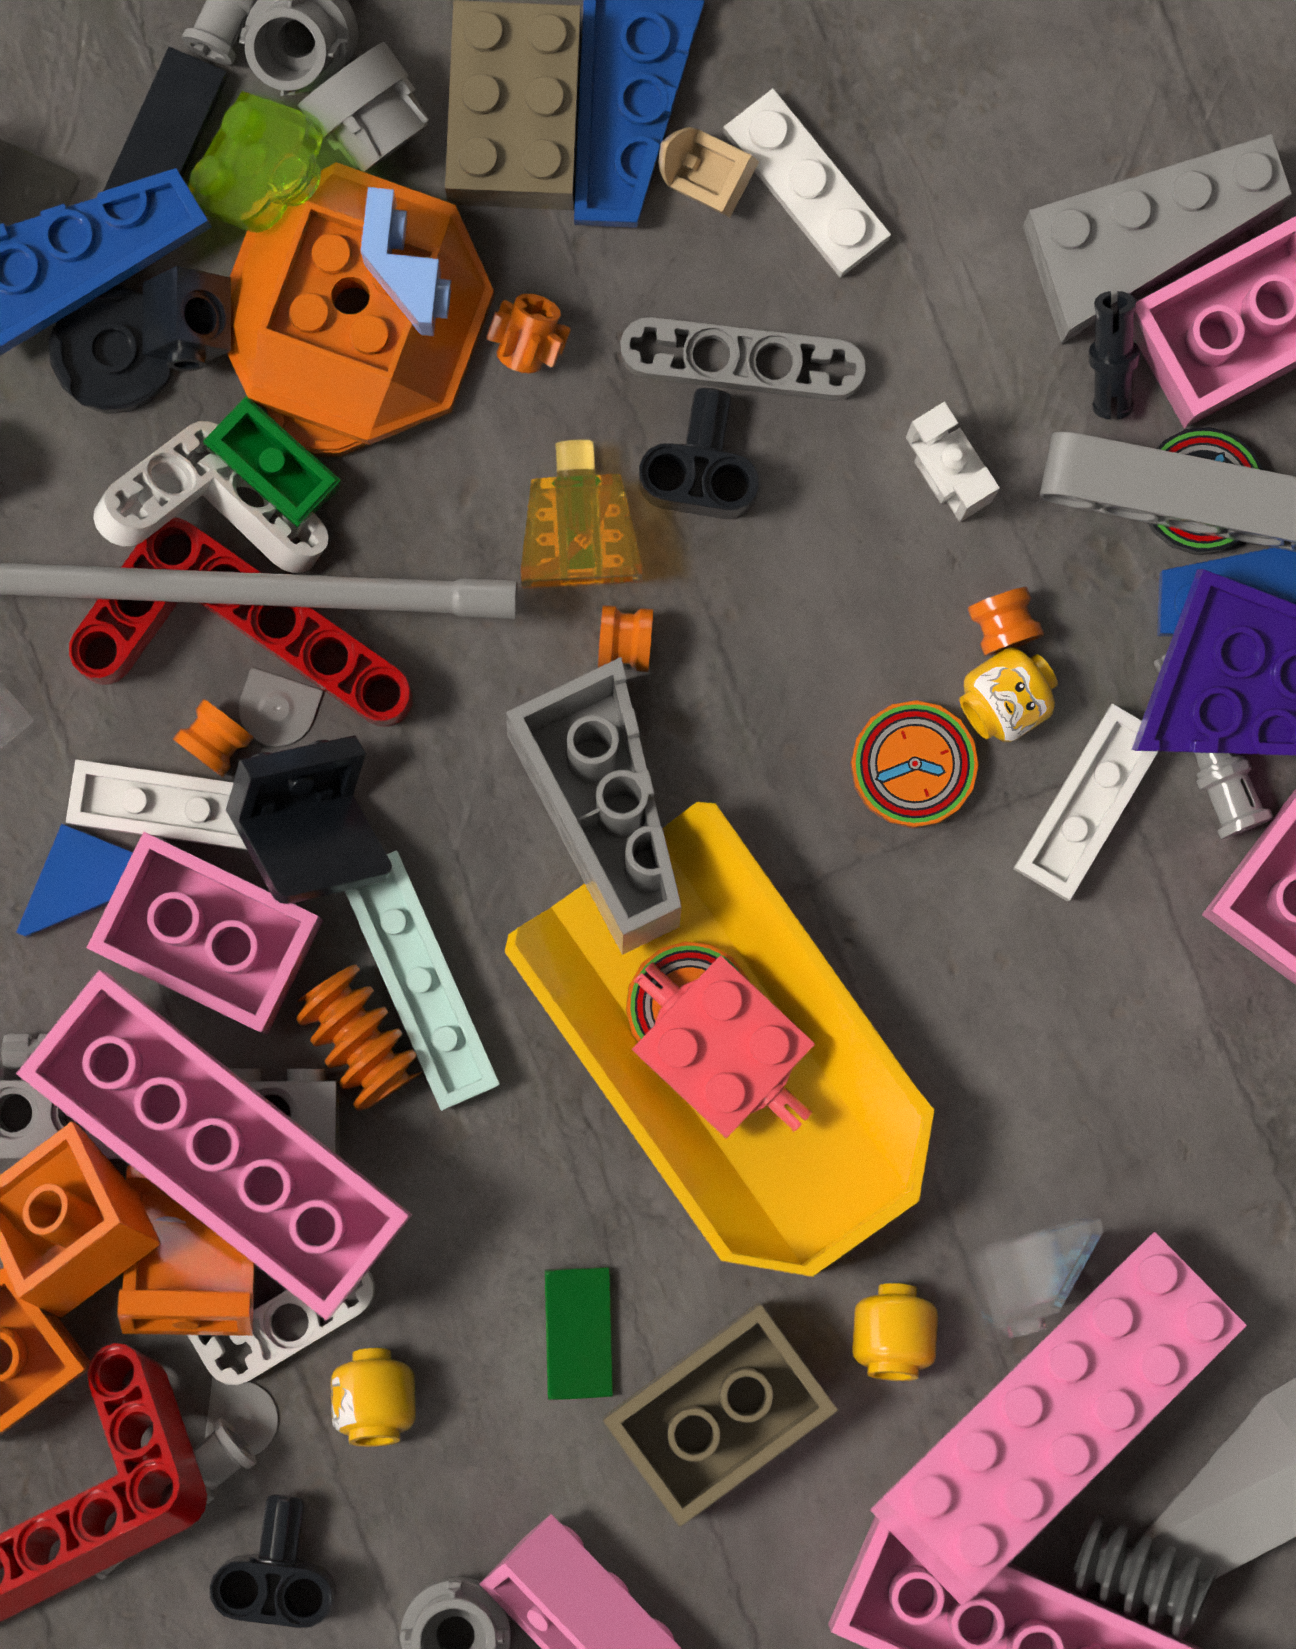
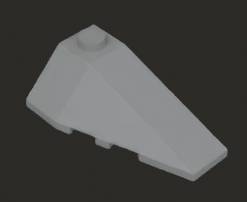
(1241, 1496)

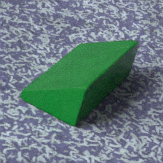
(272, 462)
(578, 1333)

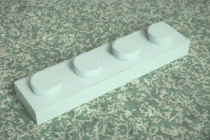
(422, 987)

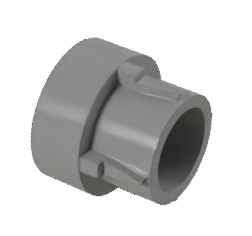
(282, 63)
(367, 108)
(450, 1598)

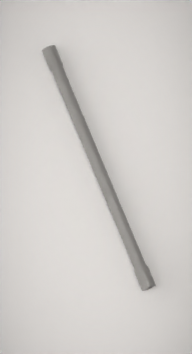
(460, 597)

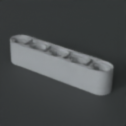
(1171, 489)

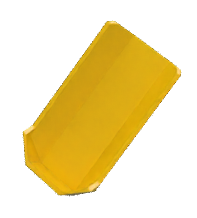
(764, 1190)

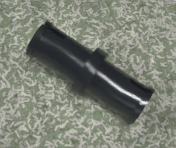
(1114, 355)

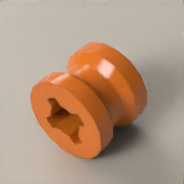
(1005, 621)
(626, 637)
(213, 738)

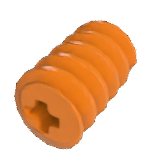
(356, 1038)

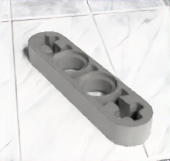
(743, 349)

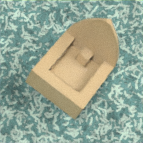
(705, 168)

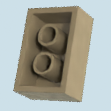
(513, 105)
(719, 1414)

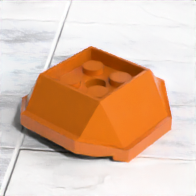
(361, 370)

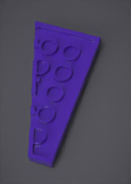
(1226, 675)

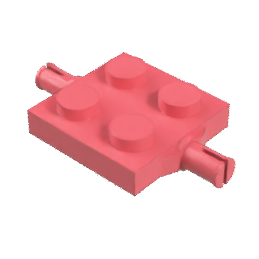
(723, 1046)

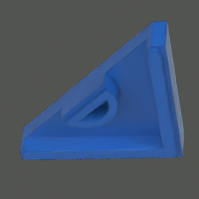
(74, 880)

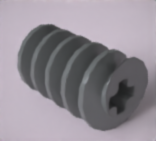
(1142, 1578)

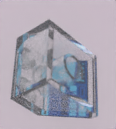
(1030, 1274)

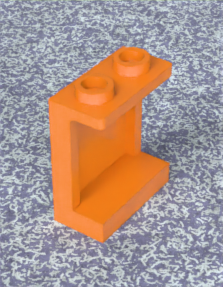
(190, 1280)

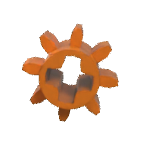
(528, 333)

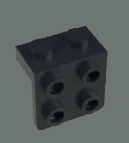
(304, 821)

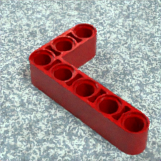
(294, 650)
(131, 1493)

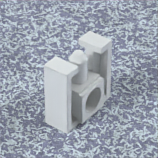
(950, 463)

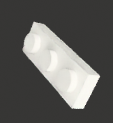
(807, 183)
(152, 803)
(1086, 806)

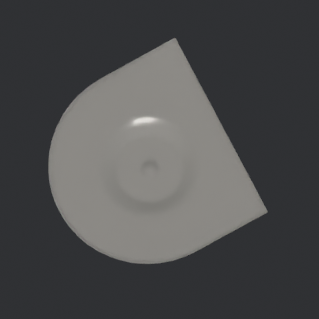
(277, 708)
(246, 1409)

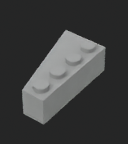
(1149, 227)
(595, 785)

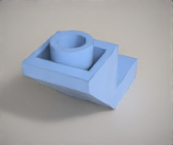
(408, 280)

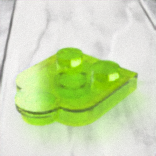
(258, 164)

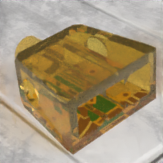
(578, 526)

